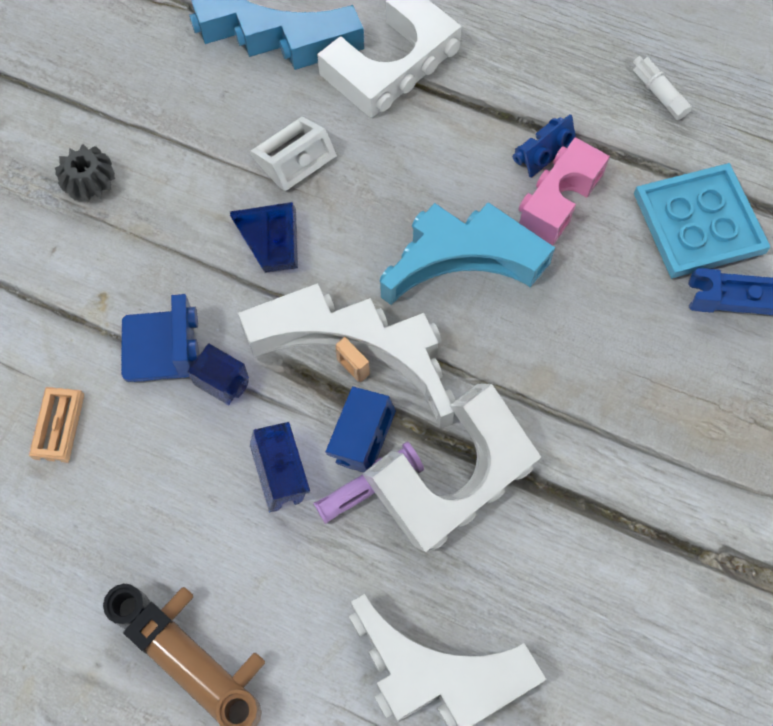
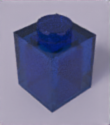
(219, 374)

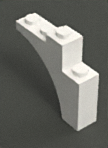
(466, 685)

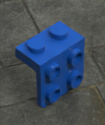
(159, 342)

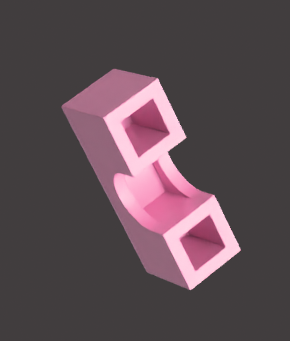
(575, 170)

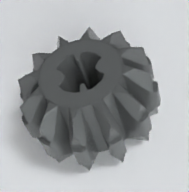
(85, 173)

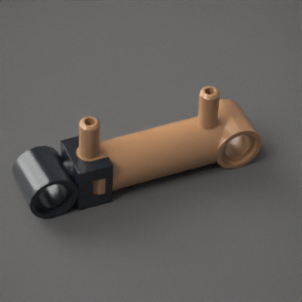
(181, 656)

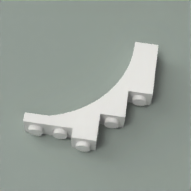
(311, 319)

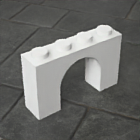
(377, 84)
(502, 456)

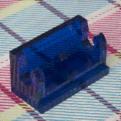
(278, 465)

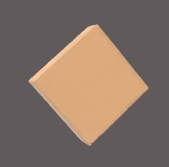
(352, 360)

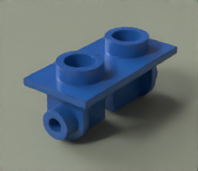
(551, 138)

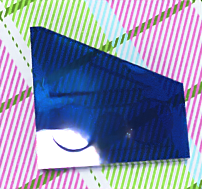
(270, 235)

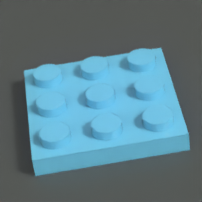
(701, 220)

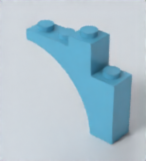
(484, 243)

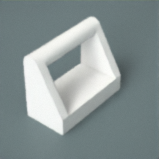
(299, 157)

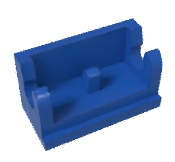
(361, 429)

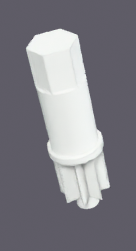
(661, 87)

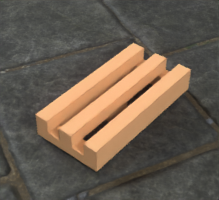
(51, 454)

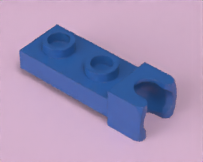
(731, 292)

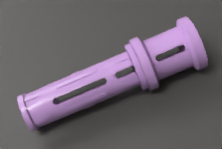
(358, 489)

